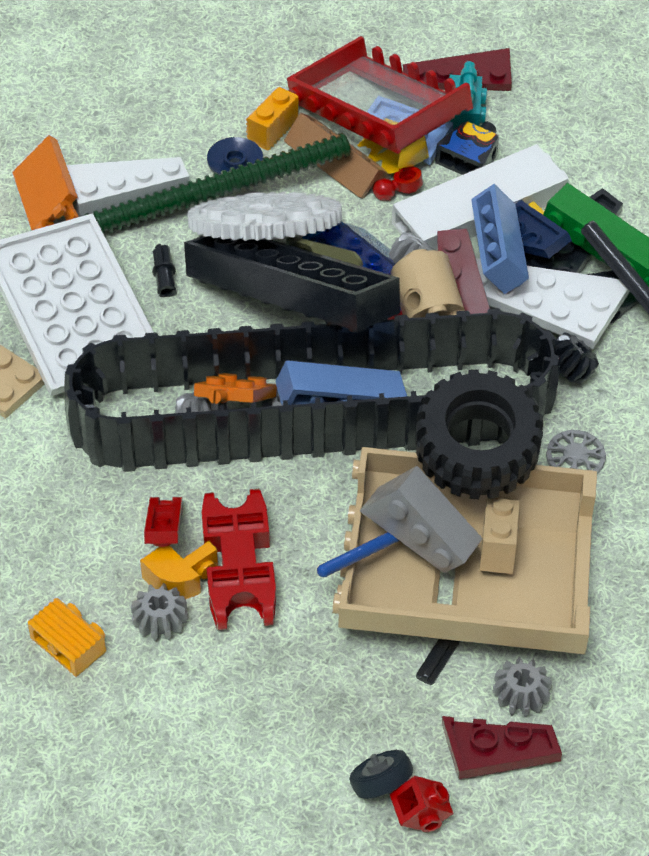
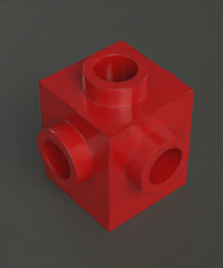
(421, 804)

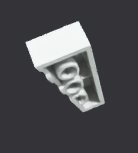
(117, 182)

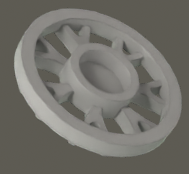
(576, 453)

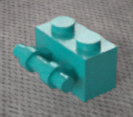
(477, 114)

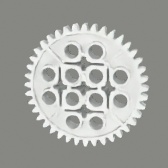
(264, 216)

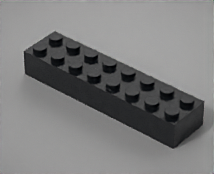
(295, 280)

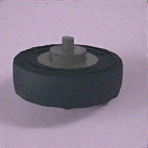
(381, 774)

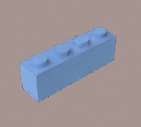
(499, 239)
(332, 383)

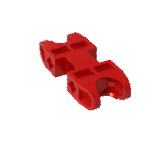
(240, 579)

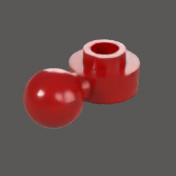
(405, 180)

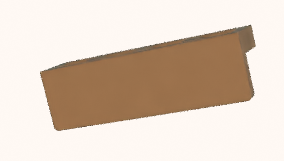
(353, 172)

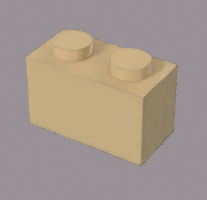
(499, 535)

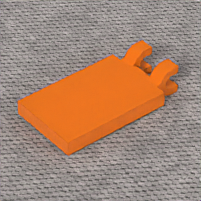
(45, 185)

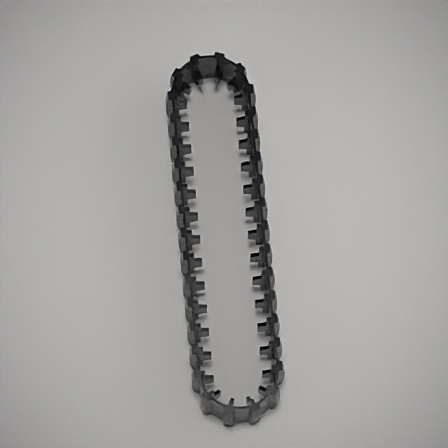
(296, 428)

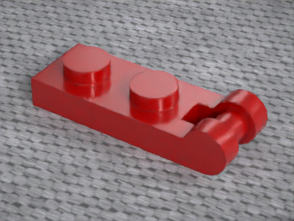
(163, 521)

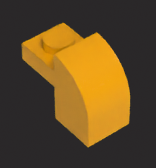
(168, 567)

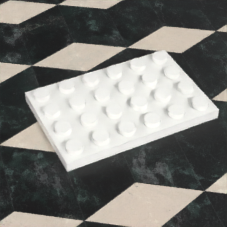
(66, 294)

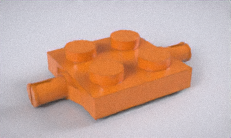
(228, 388)

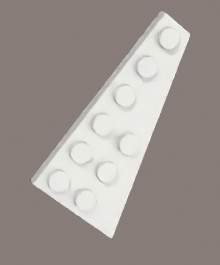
(562, 301)

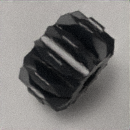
(575, 358)

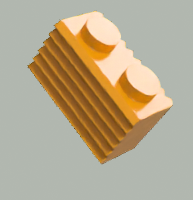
(272, 118)
(67, 636)

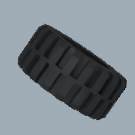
(484, 398)

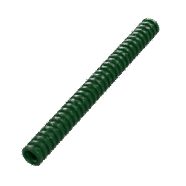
(223, 183)

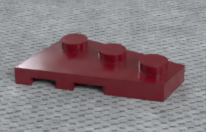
(492, 748)

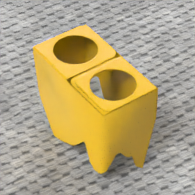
(392, 161)

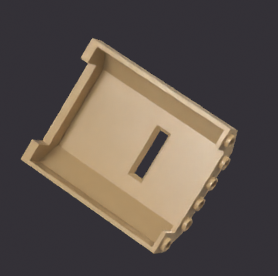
(532, 608)

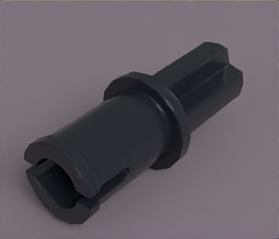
(164, 271)

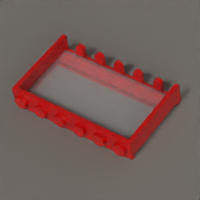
(377, 98)

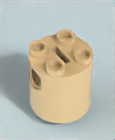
(427, 284)

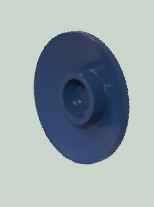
(231, 153)

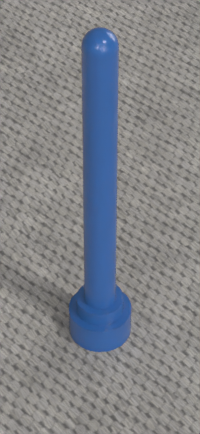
(356, 554)

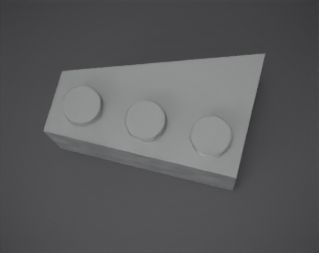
(423, 520)

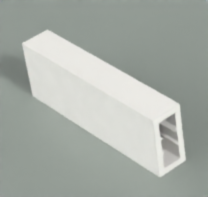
(521, 176)

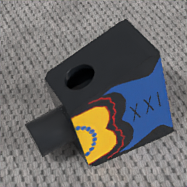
(468, 147)

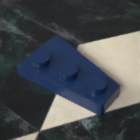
(539, 233)

